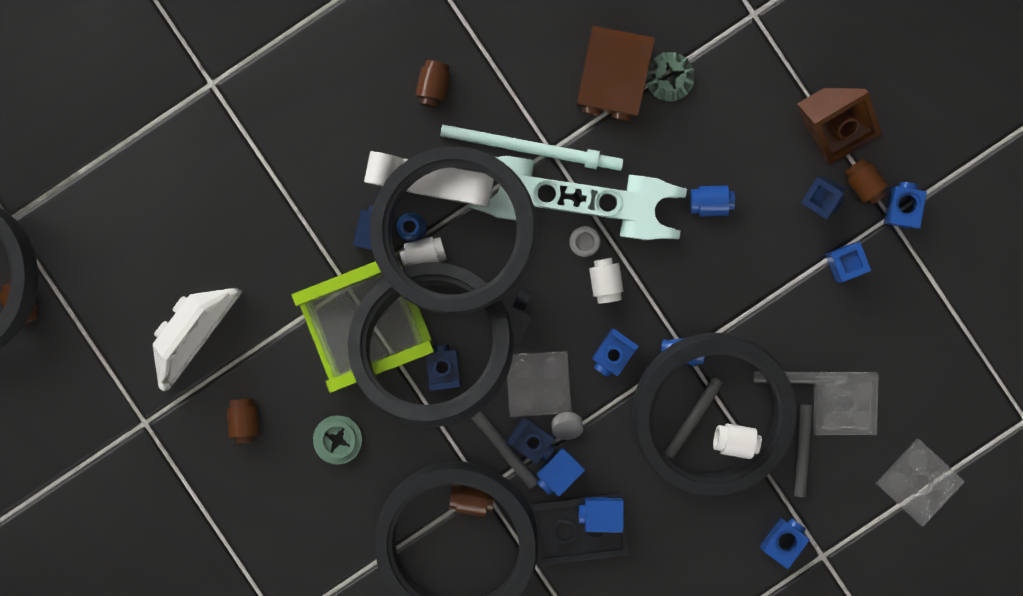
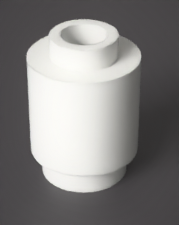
(423, 251)
(606, 281)
(737, 441)

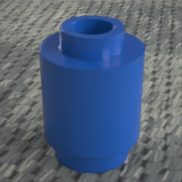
(712, 200)

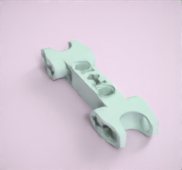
(632, 206)

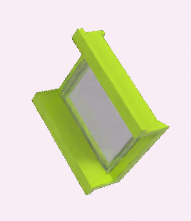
(329, 310)

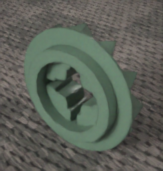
(663, 89)
(323, 442)

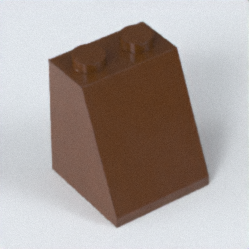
(614, 73)

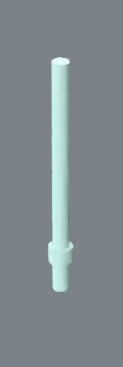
(591, 158)

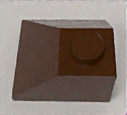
(840, 120)

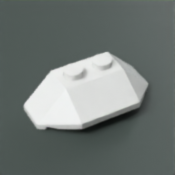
(188, 331)

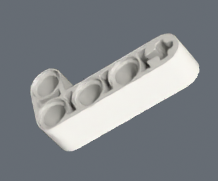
(444, 183)

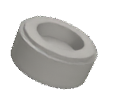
(584, 241)
(567, 426)

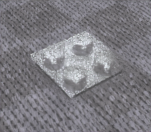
(539, 384)
(846, 403)
(920, 482)

